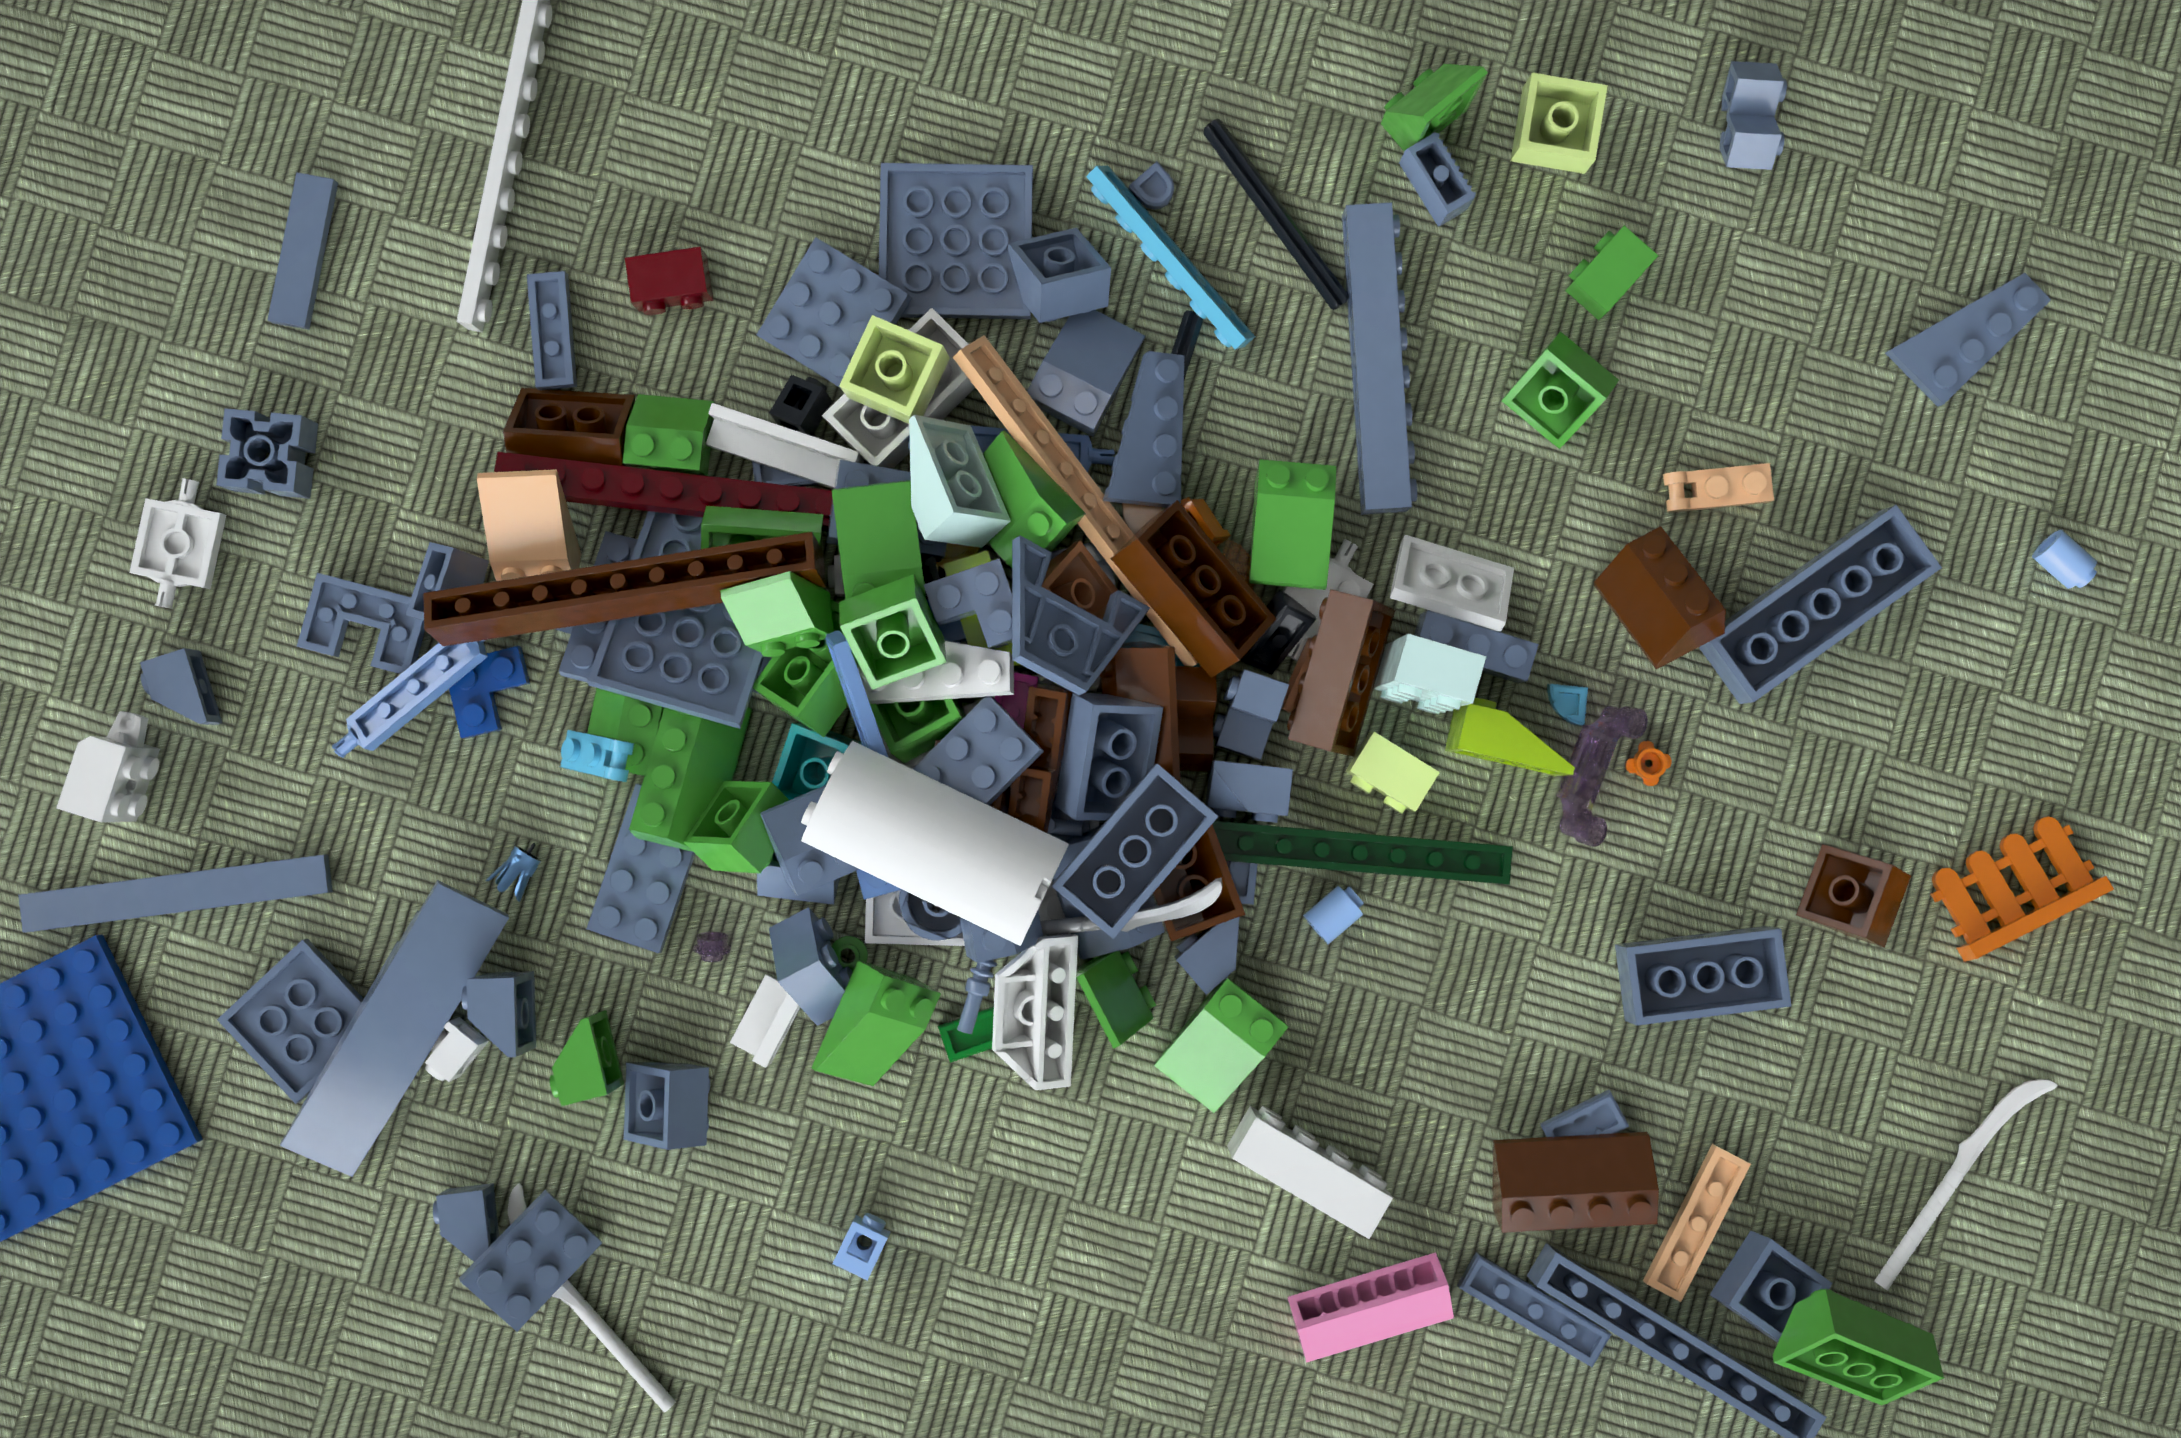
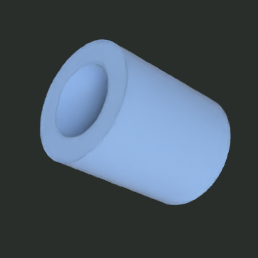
(2065, 560)
(1334, 913)

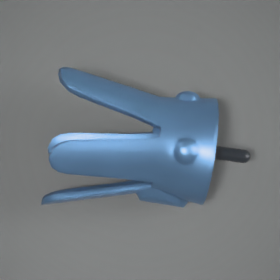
(518, 862)

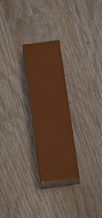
(1046, 723)

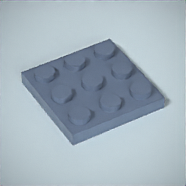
(828, 310)
(294, 1018)

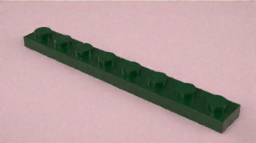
(1364, 852)

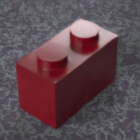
(669, 280)

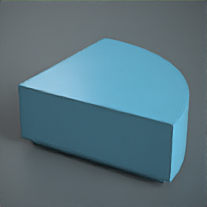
(1569, 702)

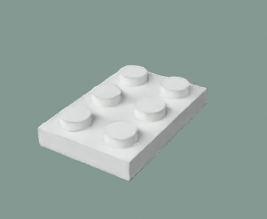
(1452, 583)

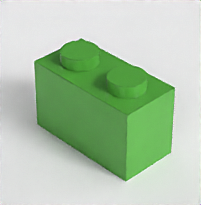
(1611, 273)

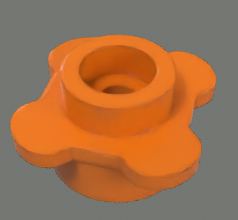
(1659, 761)

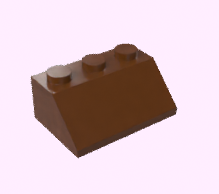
(569, 425)
(1661, 598)
(1195, 871)

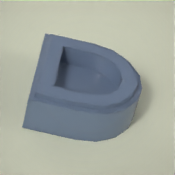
(1153, 187)

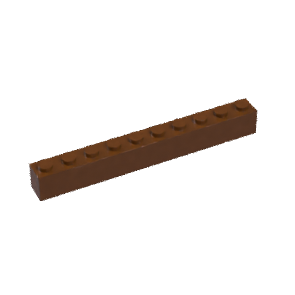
(614, 589)

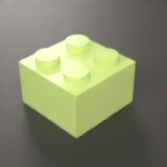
(1559, 123)
(894, 370)

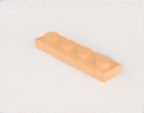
(1696, 1222)

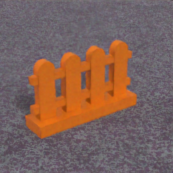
(2034, 881)

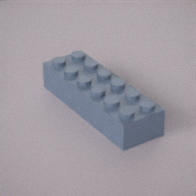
(1819, 604)

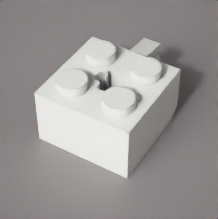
(111, 773)

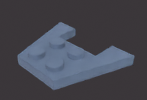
(1057, 635)

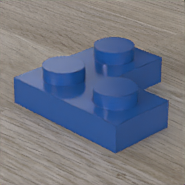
(474, 693)

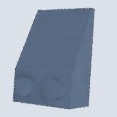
(1085, 369)

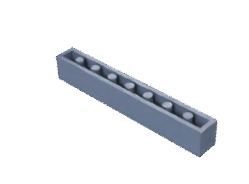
(1377, 358)
(1674, 1345)

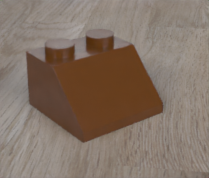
(1853, 895)

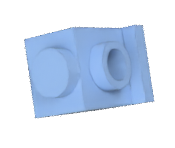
(855, 1257)

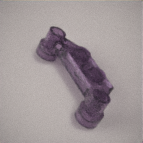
(1591, 761)

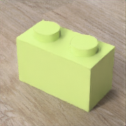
(1392, 773)

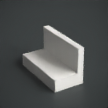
(766, 1021)

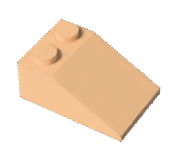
(527, 524)

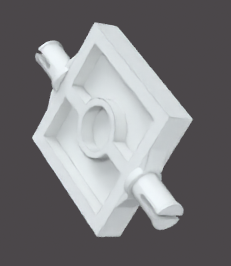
(177, 543)
(1340, 579)

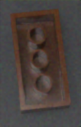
(1194, 589)

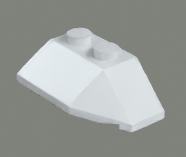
(1037, 1012)

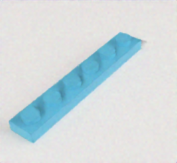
(1161, 247)

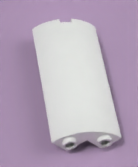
(933, 841)

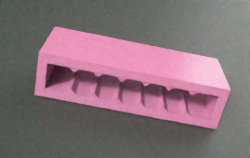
(1371, 1307)

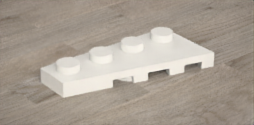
(966, 674)

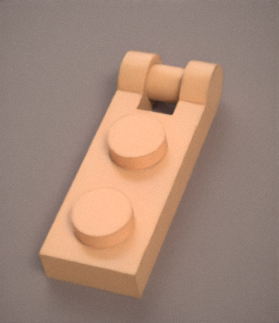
(1719, 487)

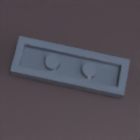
(551, 330)

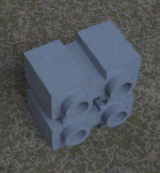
(251, 437)

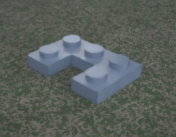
(340, 601)

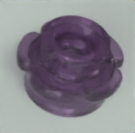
(712, 946)

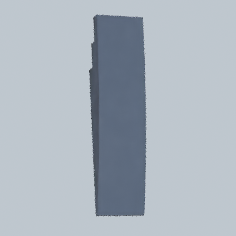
(394, 1028)

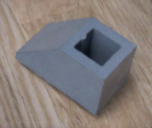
(1210, 955)

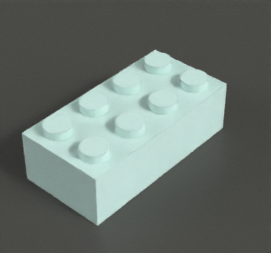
(1428, 673)

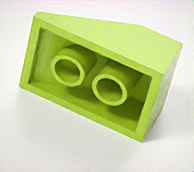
(1498, 737)

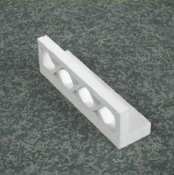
(777, 446)

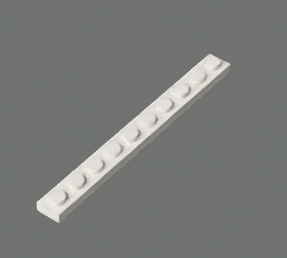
(504, 164)

